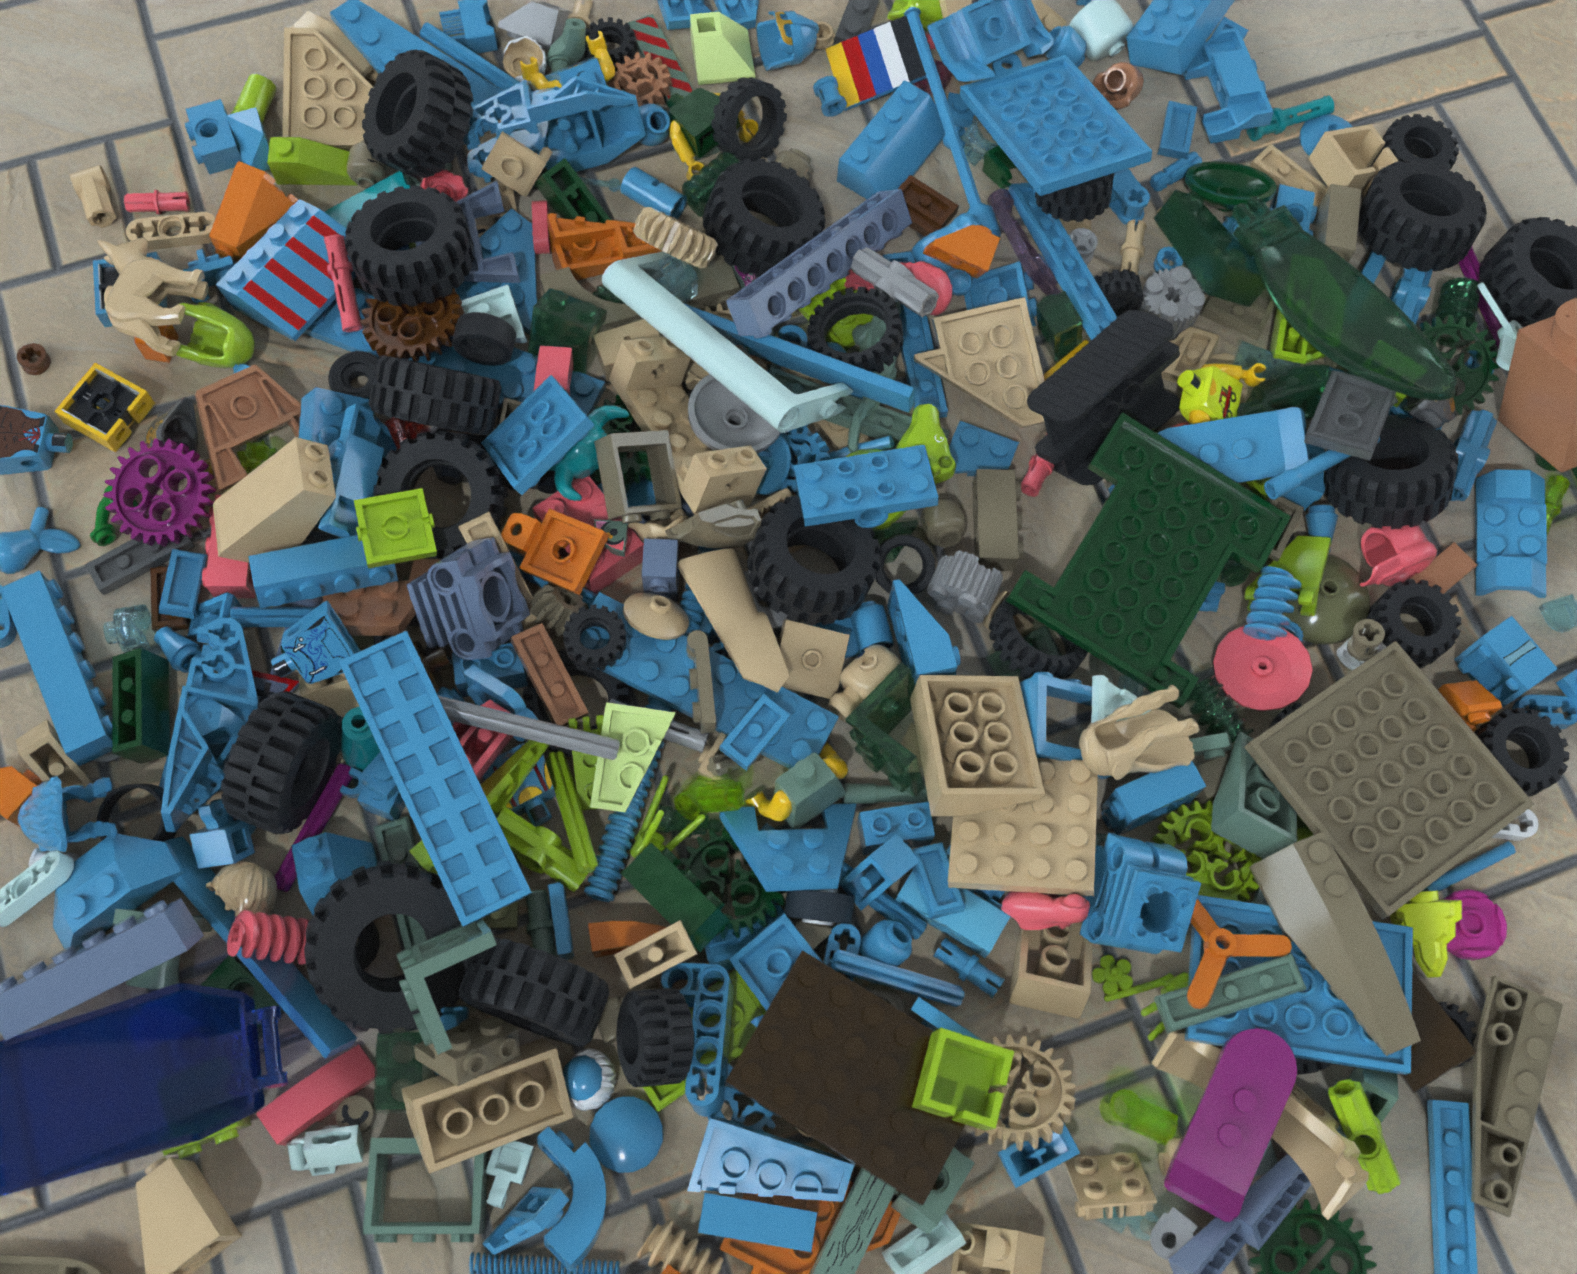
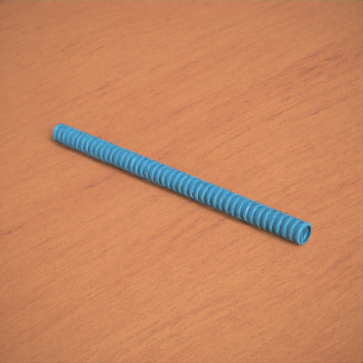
(622, 823)

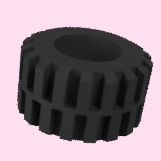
(1421, 138)
(1078, 201)
(1429, 608)
(1536, 738)
(655, 1037)

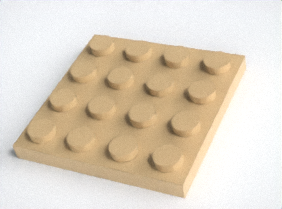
(1035, 843)

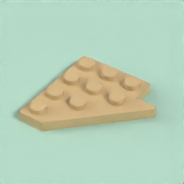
(321, 91)
(989, 357)

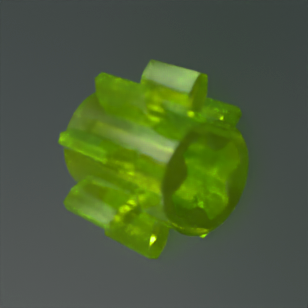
(254, 455)

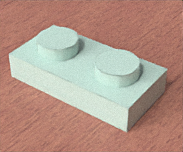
(920, 1251)

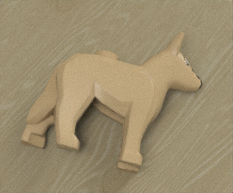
(140, 288)

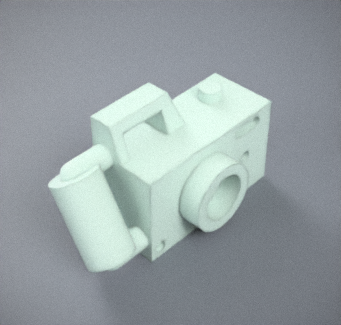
(326, 1149)

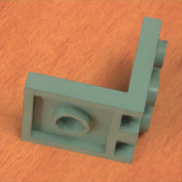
(430, 958)

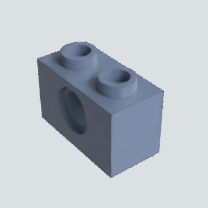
(660, 567)

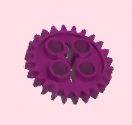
(134, 479)

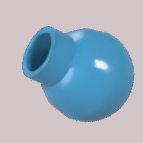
(656, 124)

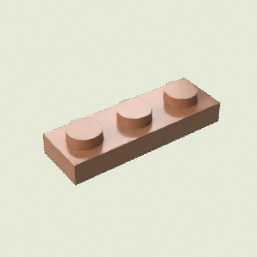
(548, 675)

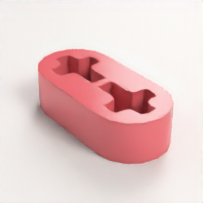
(540, 227)

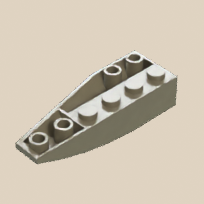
(1508, 1079)

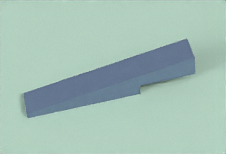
(1262, 1211)

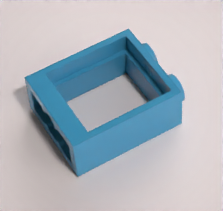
(1151, 797)

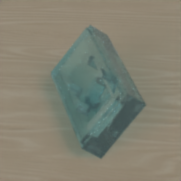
(1250, 354)

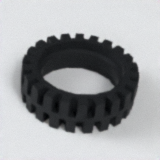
(852, 304)
(1024, 655)

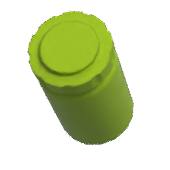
(256, 93)

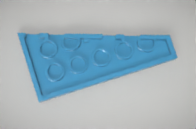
(383, 39)

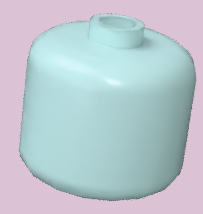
(1103, 28)

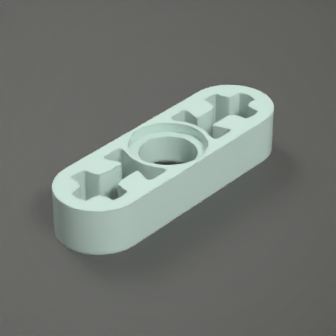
(33, 885)

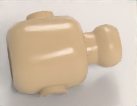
(862, 678)

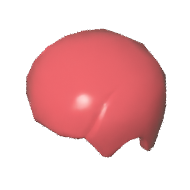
(447, 183)

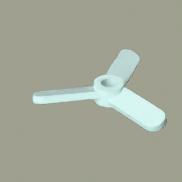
(1506, 334)

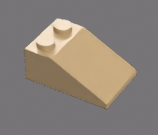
(1052, 970)

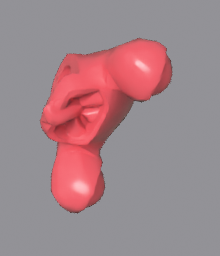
(1045, 910)

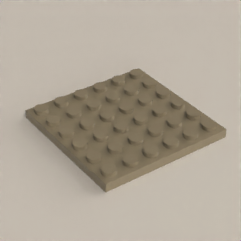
(1389, 778)

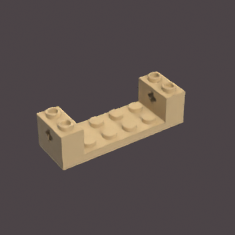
(649, 383)

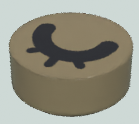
(356, 1111)

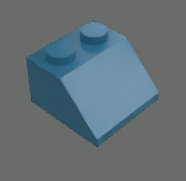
(325, 860)

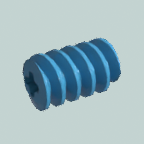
(1271, 604)

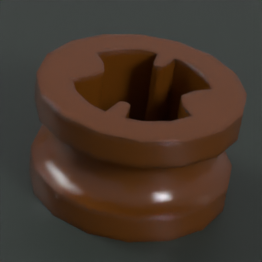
(38, 367)

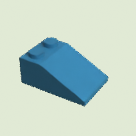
(919, 637)

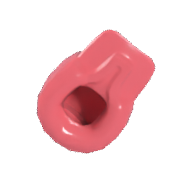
(1396, 554)

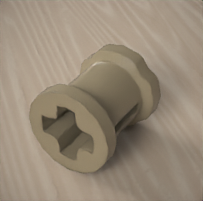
(1369, 639)

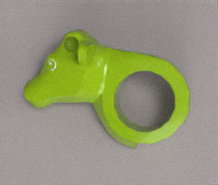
(926, 431)

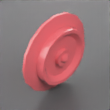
(1262, 672)

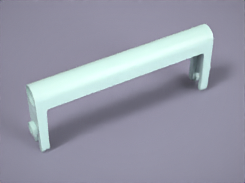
(781, 408)

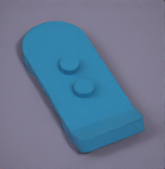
(1247, 445)

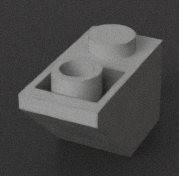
(536, 20)

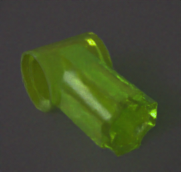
(709, 795)
(1141, 1116)

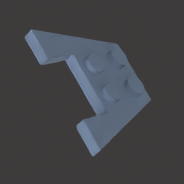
(493, 269)

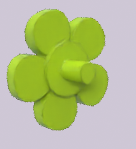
(1113, 975)

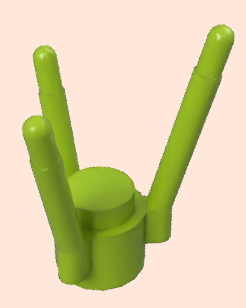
(648, 832)
(1169, 984)

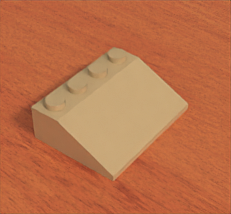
(974, 743)

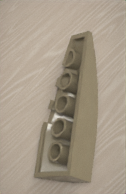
(1334, 931)

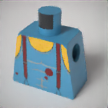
(532, 793)

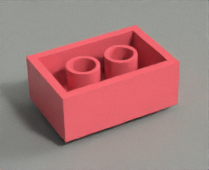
(593, 506)

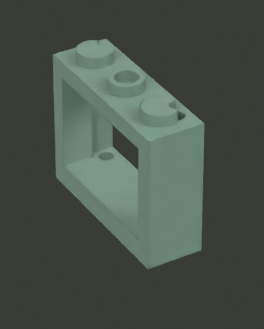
(421, 1231)

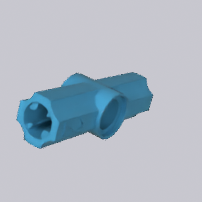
(1412, 292)
(1472, 451)

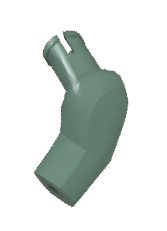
(569, 46)

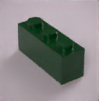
(140, 706)
(676, 894)

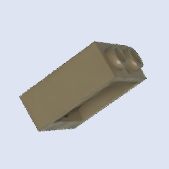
(661, 469)

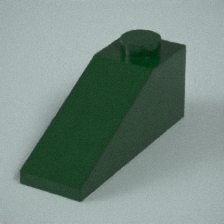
(569, 194)

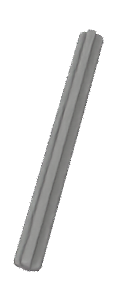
(530, 728)

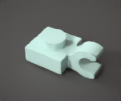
(507, 1165)

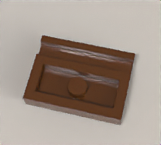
(926, 207)

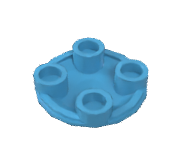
(626, 1134)

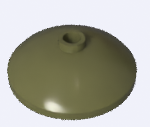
(1337, 610)

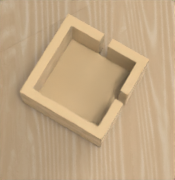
(1346, 155)

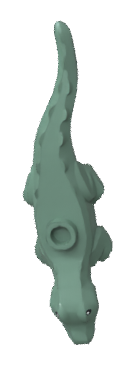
(866, 337)

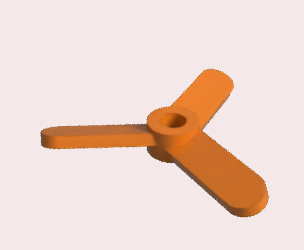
(1215, 958)

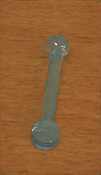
(613, 184)

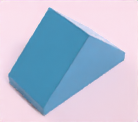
(212, 610)
(1032, 1162)

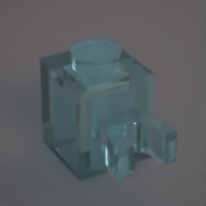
(677, 278)

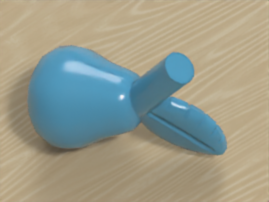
(21, 546)

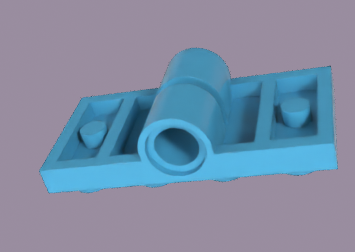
(865, 486)

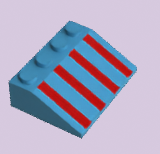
(286, 273)

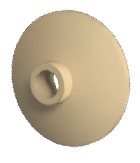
(655, 616)

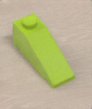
(307, 162)

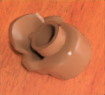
(1119, 84)

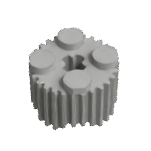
(1173, 298)
(964, 586)

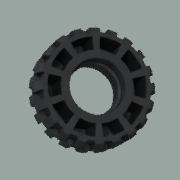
(340, 920)

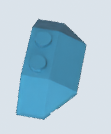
(111, 877)

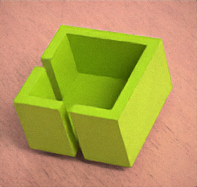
(959, 1076)

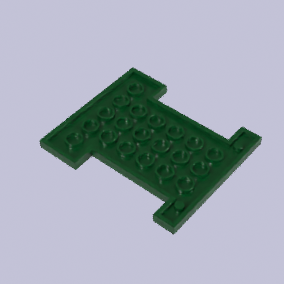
(1150, 556)

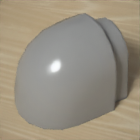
(1172, 1233)

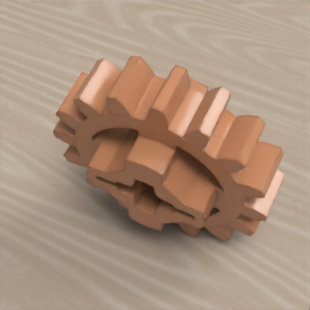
(637, 79)

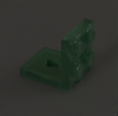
(876, 719)

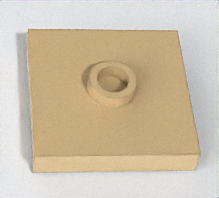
(812, 658)

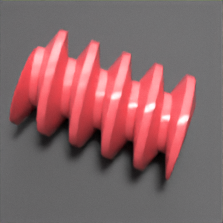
(267, 935)

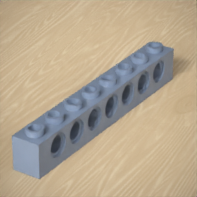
(817, 264)

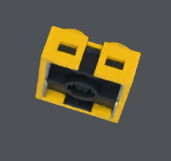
(104, 407)

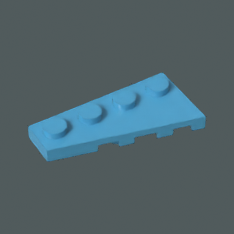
(756, 1162)

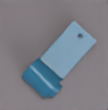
(865, 628)

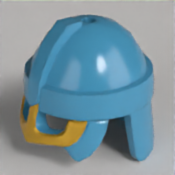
(785, 39)

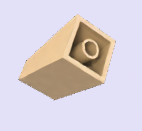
(275, 502)

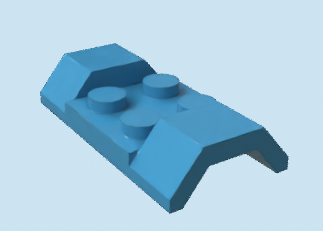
(1510, 532)

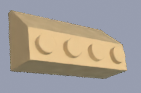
(490, 1109)

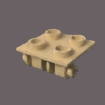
(1108, 1183)

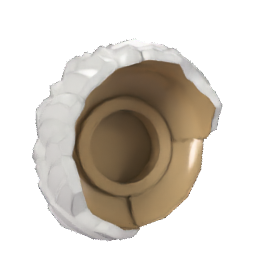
(521, 50)

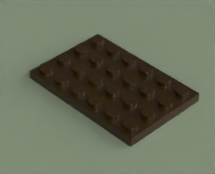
(847, 1077)

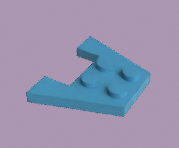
(797, 856)

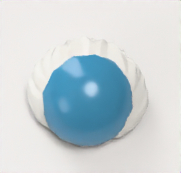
(589, 1079)

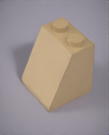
(180, 1218)

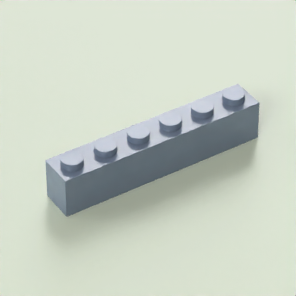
(96, 967)

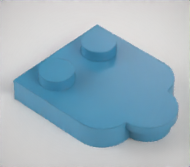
(486, 687)

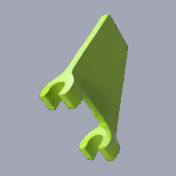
(1306, 561)

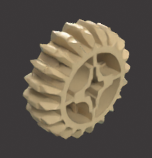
(675, 237)

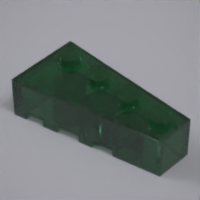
(1209, 249)

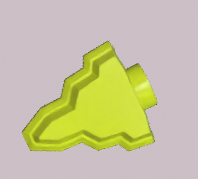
(1432, 928)

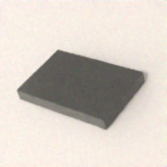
(1350, 415)

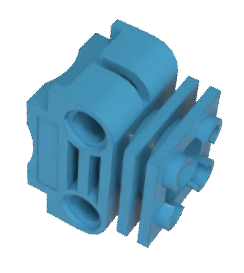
(1140, 896)

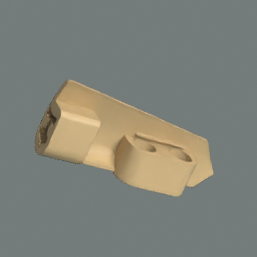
(730, 607)

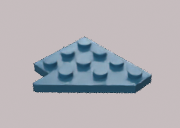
(509, 235)

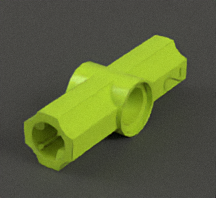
(540, 850)
(1358, 1119)

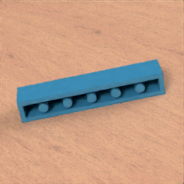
(60, 667)

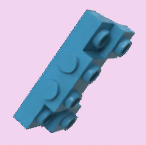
(1235, 85)
(354, 467)

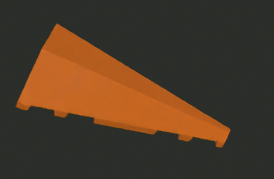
(592, 246)

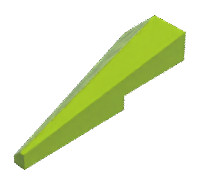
(497, 788)

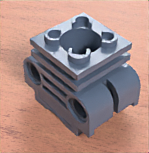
(470, 600)

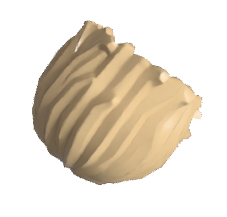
(245, 887)

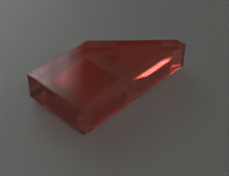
(403, 429)

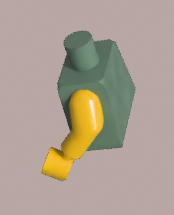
(804, 789)

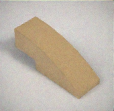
(336, 39)

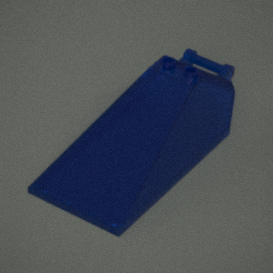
(131, 1081)

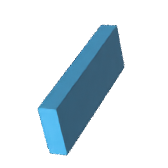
(757, 1222)

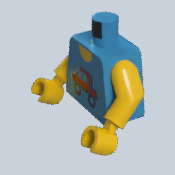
(596, 69)

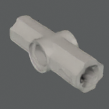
(894, 281)

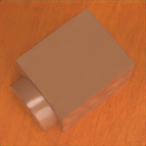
(1542, 388)

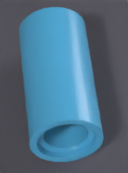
(651, 193)

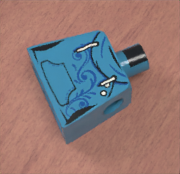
(315, 646)

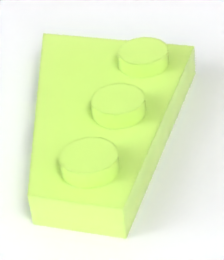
(639, 736)

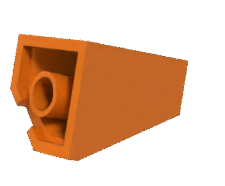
(247, 211)

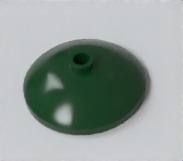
(1229, 184)

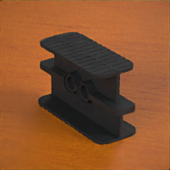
(1106, 377)

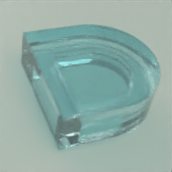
(1560, 613)

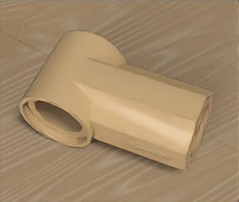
(93, 191)

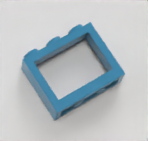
(1035, 694)

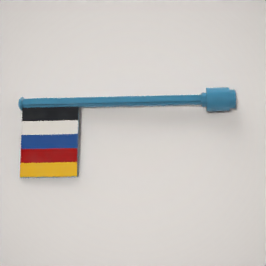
(879, 63)

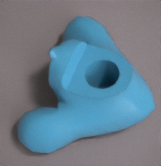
(959, 279)

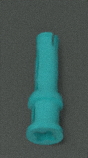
(1282, 119)

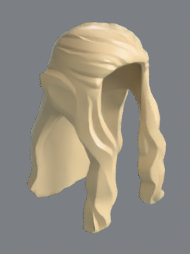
(1139, 742)

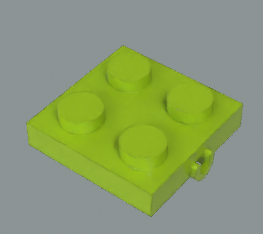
(395, 528)

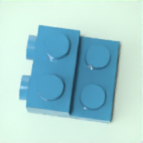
(1002, 285)

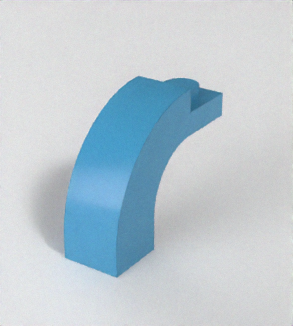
(581, 1225)

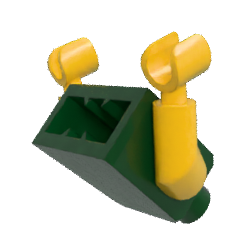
(692, 128)

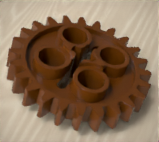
(411, 331)

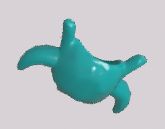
(582, 458)

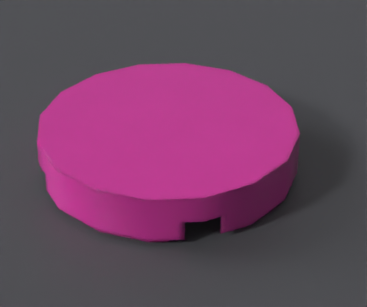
(1481, 928)

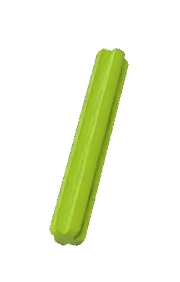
(571, 812)

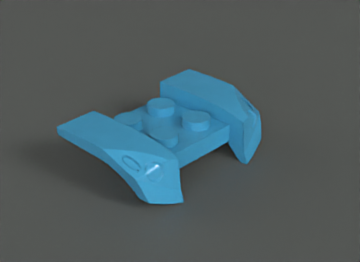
(987, 33)
(761, 957)

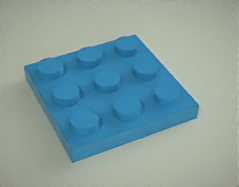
(537, 435)

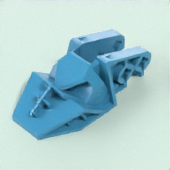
(577, 122)
(207, 720)

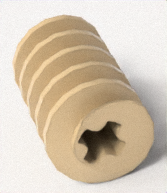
(673, 1251)

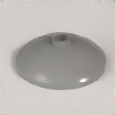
(711, 410)

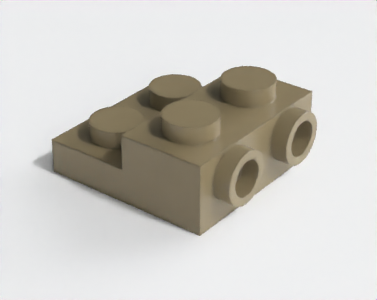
(475, 1049)

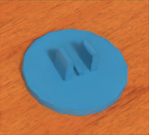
(777, 462)

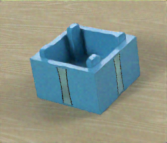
(1505, 661)

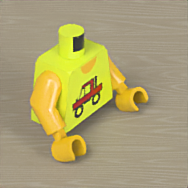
(1215, 390)

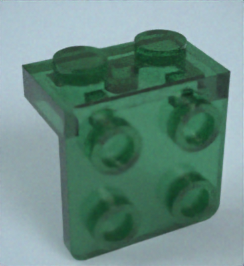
(565, 322)

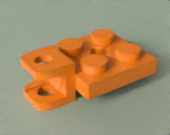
(543, 540)

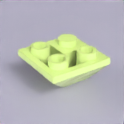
(720, 49)

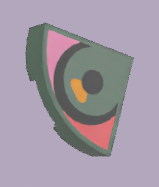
(618, 535)

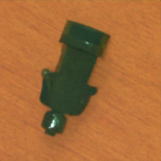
(674, 820)

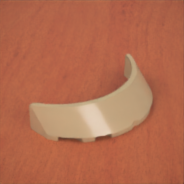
(1302, 1130)

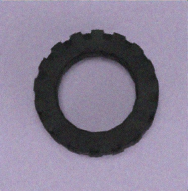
(727, 114)

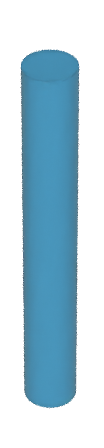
(1472, 866)

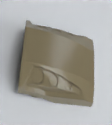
(718, 527)

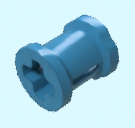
(831, 100)

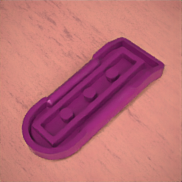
(1233, 1123)

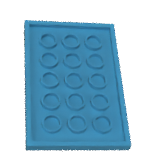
(1054, 125)
(1309, 1021)

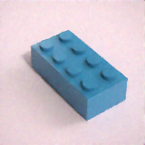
(1173, 32)

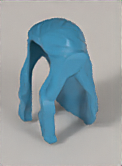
(45, 816)

